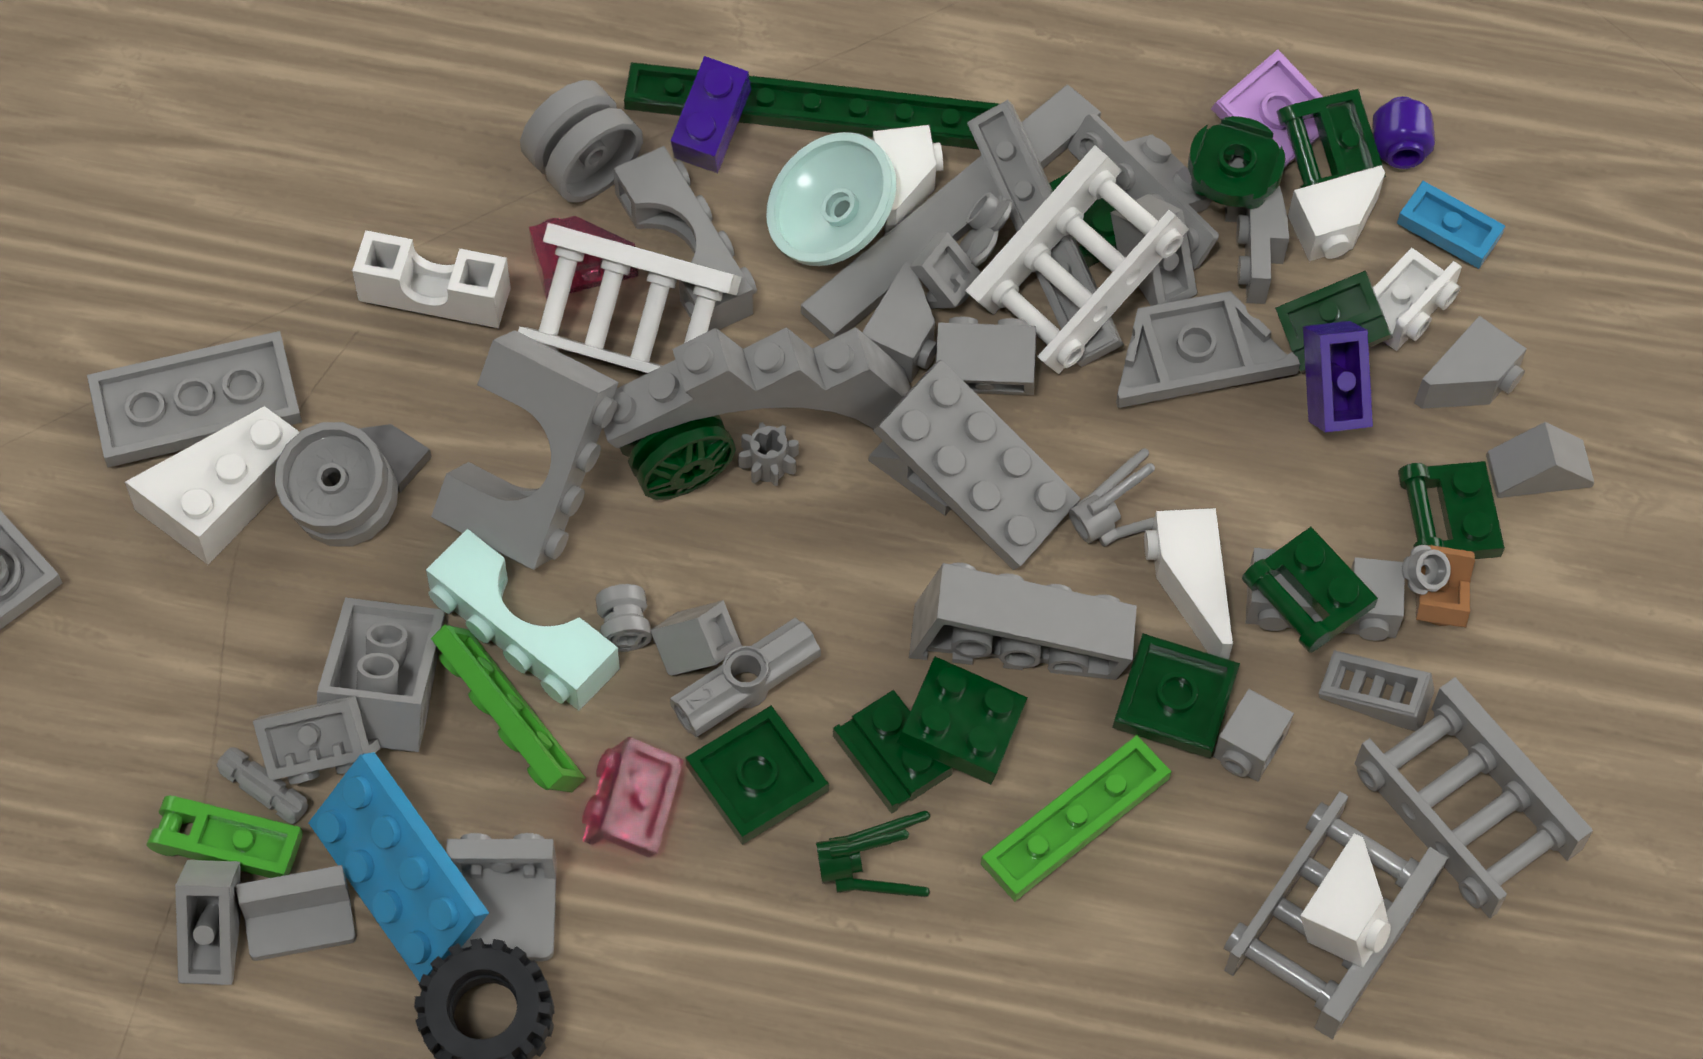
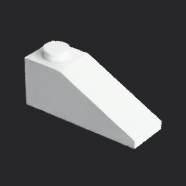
(1192, 572)

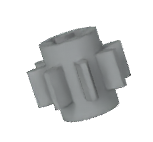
(768, 454)

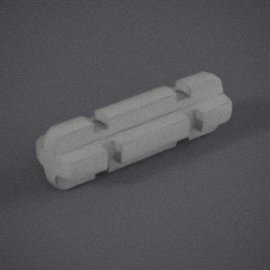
(255, 781)

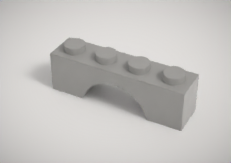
(659, 197)

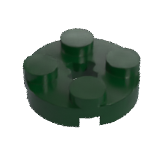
(1230, 185)

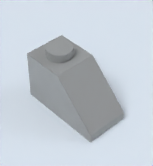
(1172, 276)
(904, 324)
(1473, 369)
(207, 921)

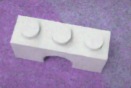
(397, 277)

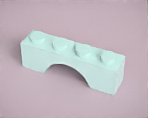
(567, 657)

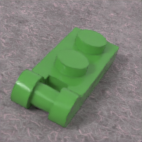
(226, 835)

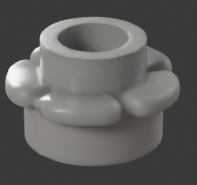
(1436, 567)

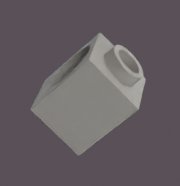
(1252, 736)

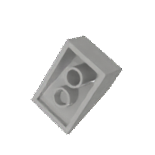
(389, 665)

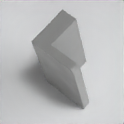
(297, 913)

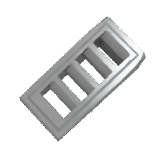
(1383, 673)

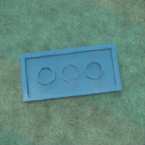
(397, 865)

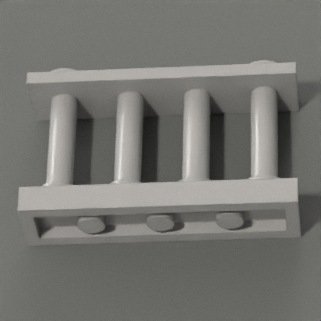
(1488, 752)
(1332, 998)

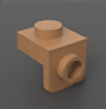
(1451, 602)

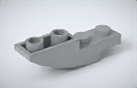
(1265, 240)

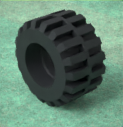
(477, 966)

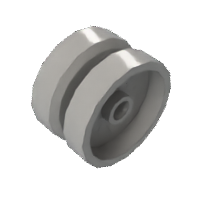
(579, 140)
(336, 484)

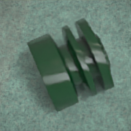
(680, 457)

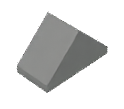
(1539, 462)

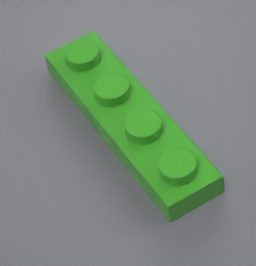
(498, 697)
(1075, 818)

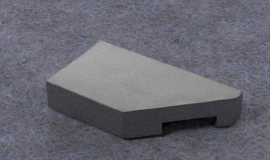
(401, 451)

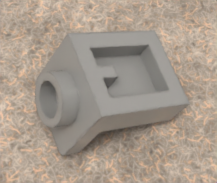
(945, 271)

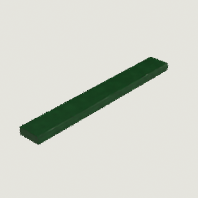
(813, 105)

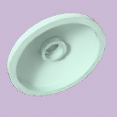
(831, 199)

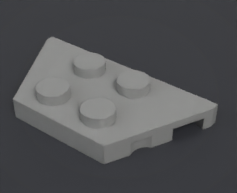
(1198, 349)

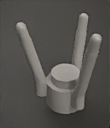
(1097, 513)

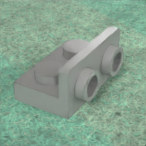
(313, 739)

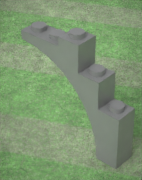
(779, 371)

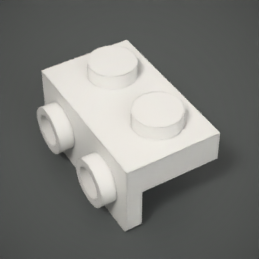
(1413, 293)

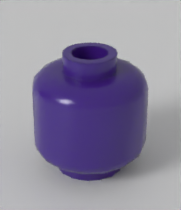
(1403, 132)

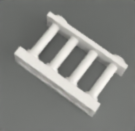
(1063, 216)
(617, 262)

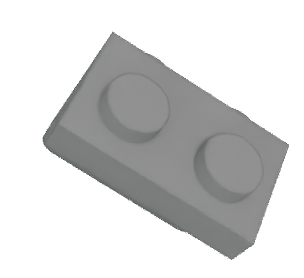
(515, 886)

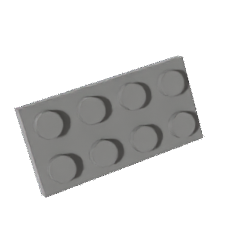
(189, 396)
(977, 464)

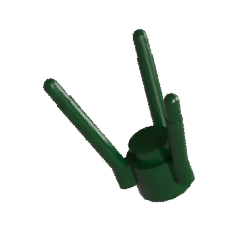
(841, 857)

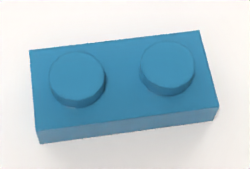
(1451, 224)

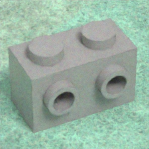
(990, 355)

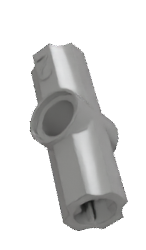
(721, 695)

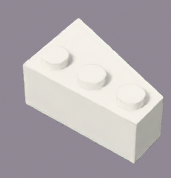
(215, 485)

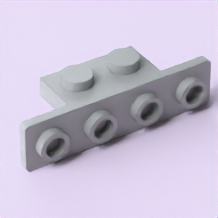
(1151, 170)

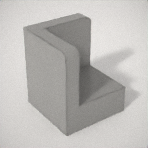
(695, 638)

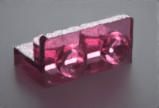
(632, 796)

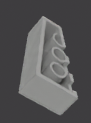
(1022, 624)

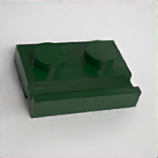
(1342, 301)
(888, 767)

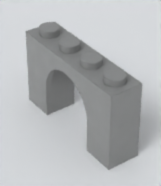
(572, 409)

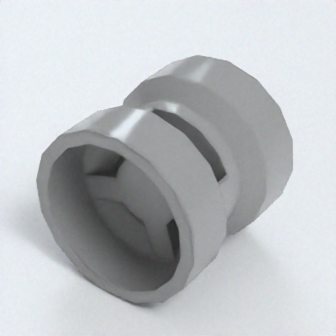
(623, 616)

